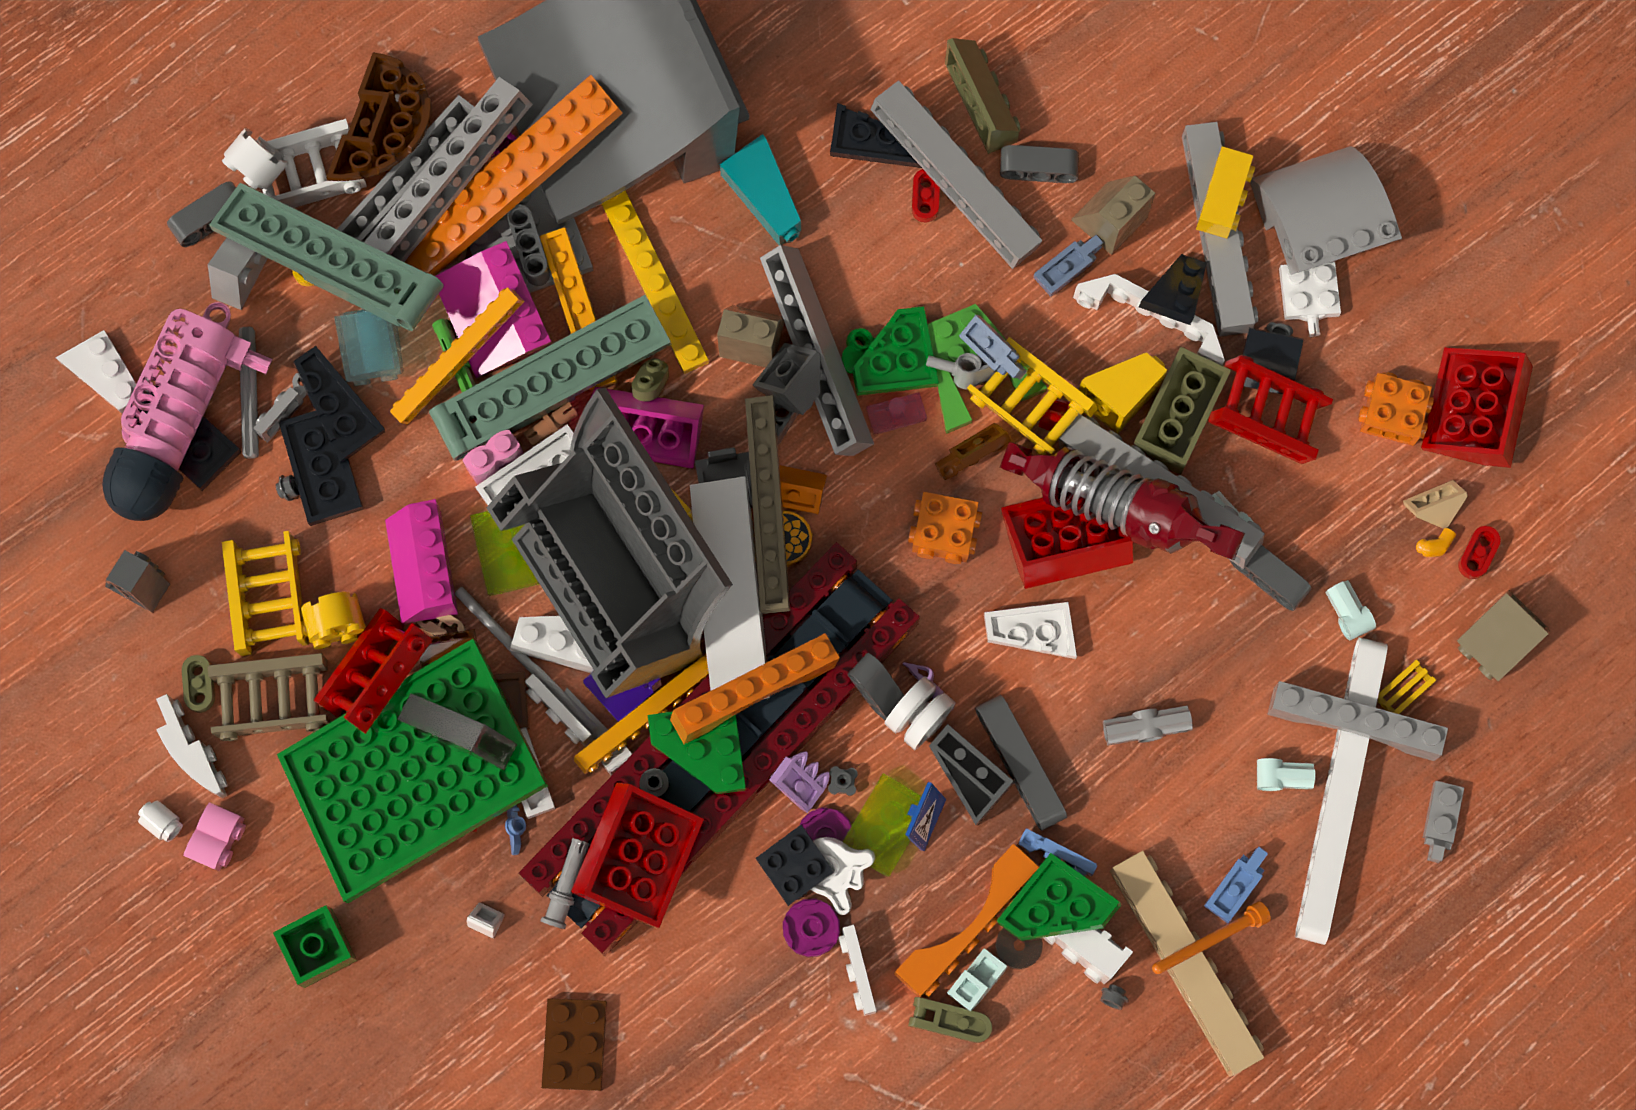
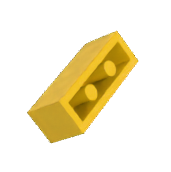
(1226, 193)

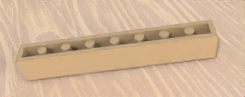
(1194, 977)

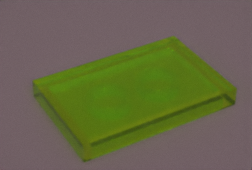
(499, 557)
(883, 823)

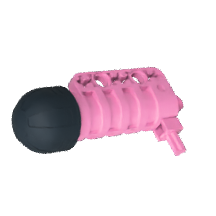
(145, 473)

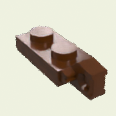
(972, 450)

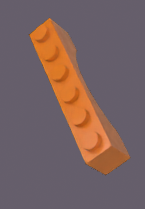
(738, 694)
(926, 965)

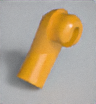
(1438, 546)

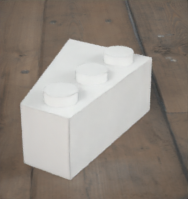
(549, 640)
(1093, 951)

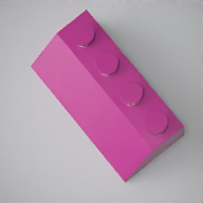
(664, 426)
(421, 563)

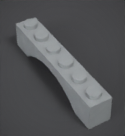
(1393, 729)

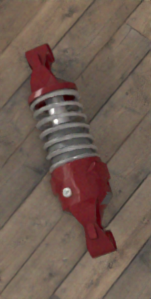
(1144, 508)

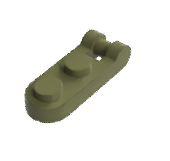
(951, 1021)

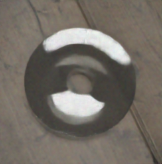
(1017, 959)

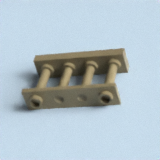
(254, 672)

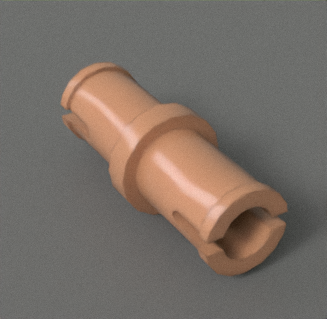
(550, 424)

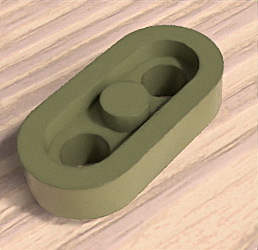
(650, 380)
(197, 685)

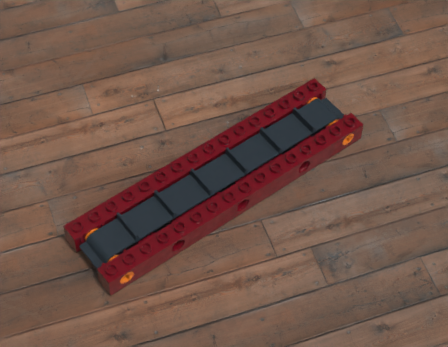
(766, 729)

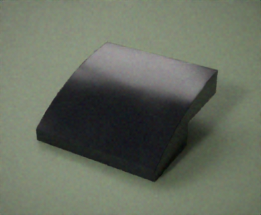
(1274, 352)

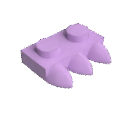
(800, 781)

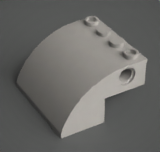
(1325, 208)

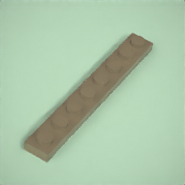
(767, 505)

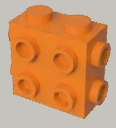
(1395, 408)
(944, 528)

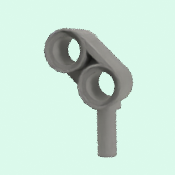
(966, 370)

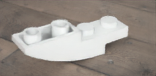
(193, 757)

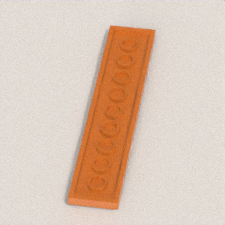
(516, 173)

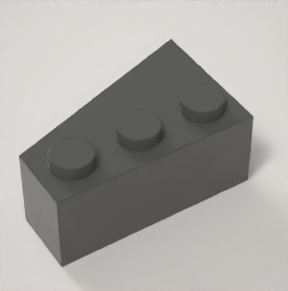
(138, 580)
(971, 774)

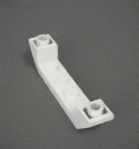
(1091, 294)

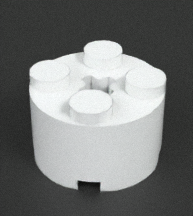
(255, 160)

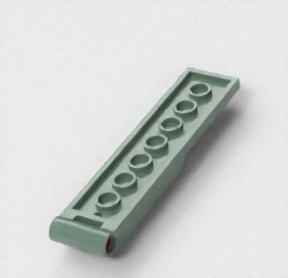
(328, 257)
(550, 377)

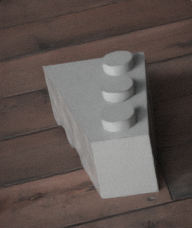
(234, 273)

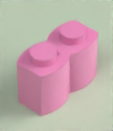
(493, 456)
(214, 837)

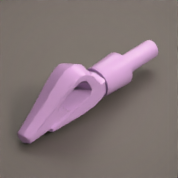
(914, 671)

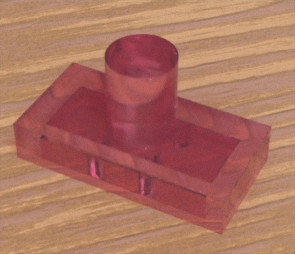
(896, 413)

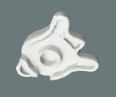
(848, 871)

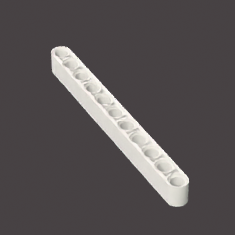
(1339, 799)

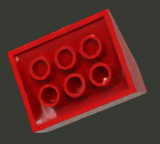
(1478, 405)
(1060, 545)
(637, 854)

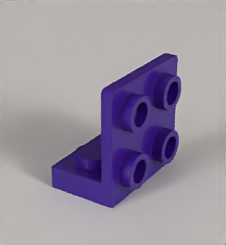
(625, 702)

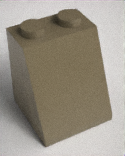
(1116, 211)
(749, 335)
(1502, 636)

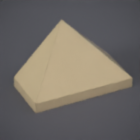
(1438, 504)

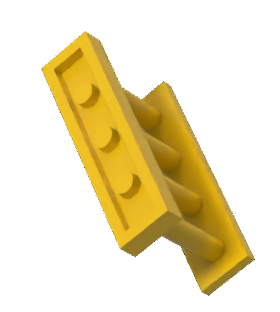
(1057, 388)
(238, 584)

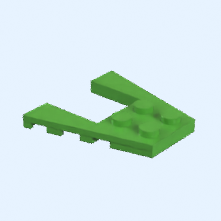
(949, 346)

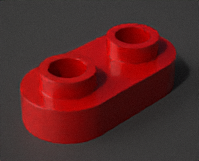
(925, 197)
(1479, 554)

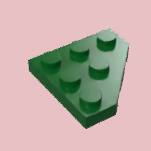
(897, 356)
(710, 758)
(1057, 903)

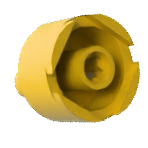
(333, 619)

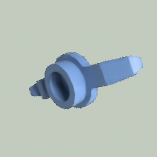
(515, 827)

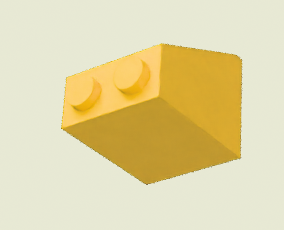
(1124, 389)

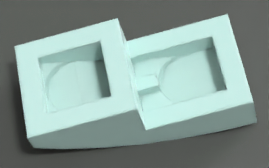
(977, 980)

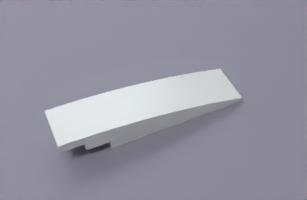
(736, 625)

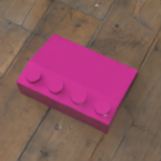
(477, 283)

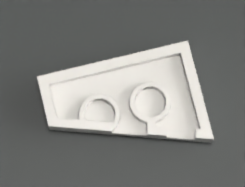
(101, 368)
(1033, 628)

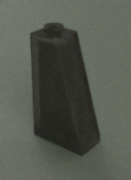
(457, 731)

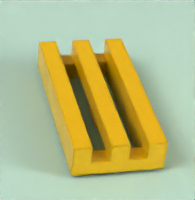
(1422, 673)

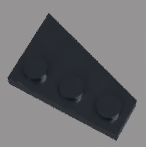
(1177, 290)

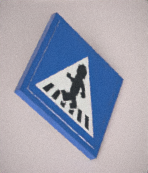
(925, 816)

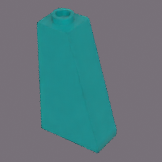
(761, 187)

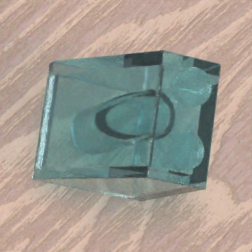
(368, 347)

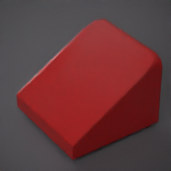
(1053, 414)

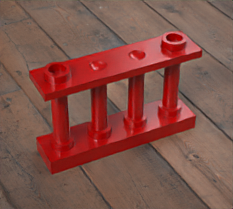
(1253, 427)
(361, 660)

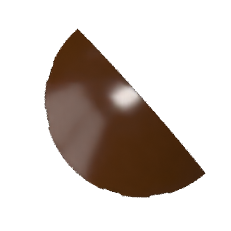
(387, 122)

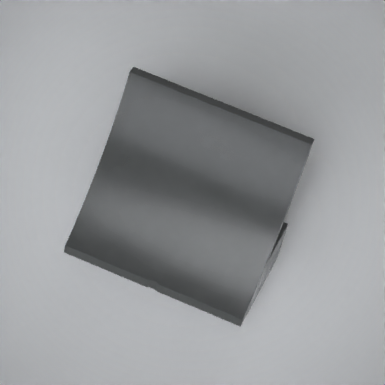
(654, 66)
(615, 552)

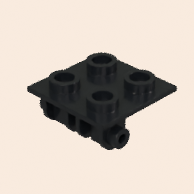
(794, 865)

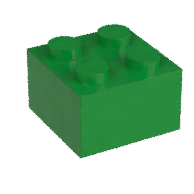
(314, 946)

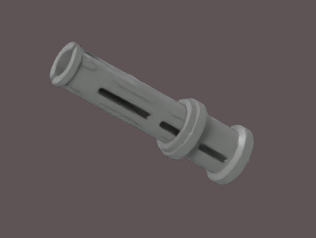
(562, 897)

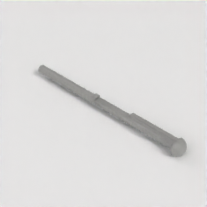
(566, 697)

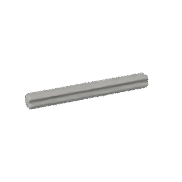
(249, 412)

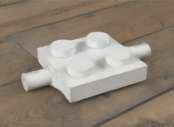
(1310, 295)

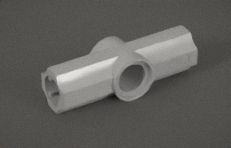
(1147, 725)

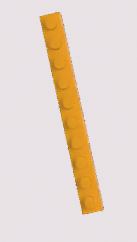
(457, 355)
(635, 721)

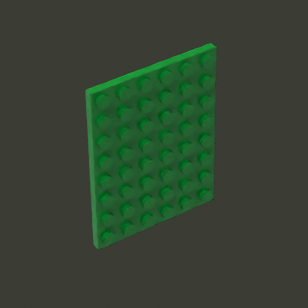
(398, 793)

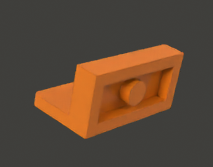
(801, 489)

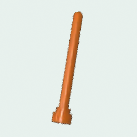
(1254, 916)

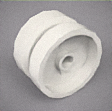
(922, 715)

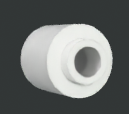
(159, 821)

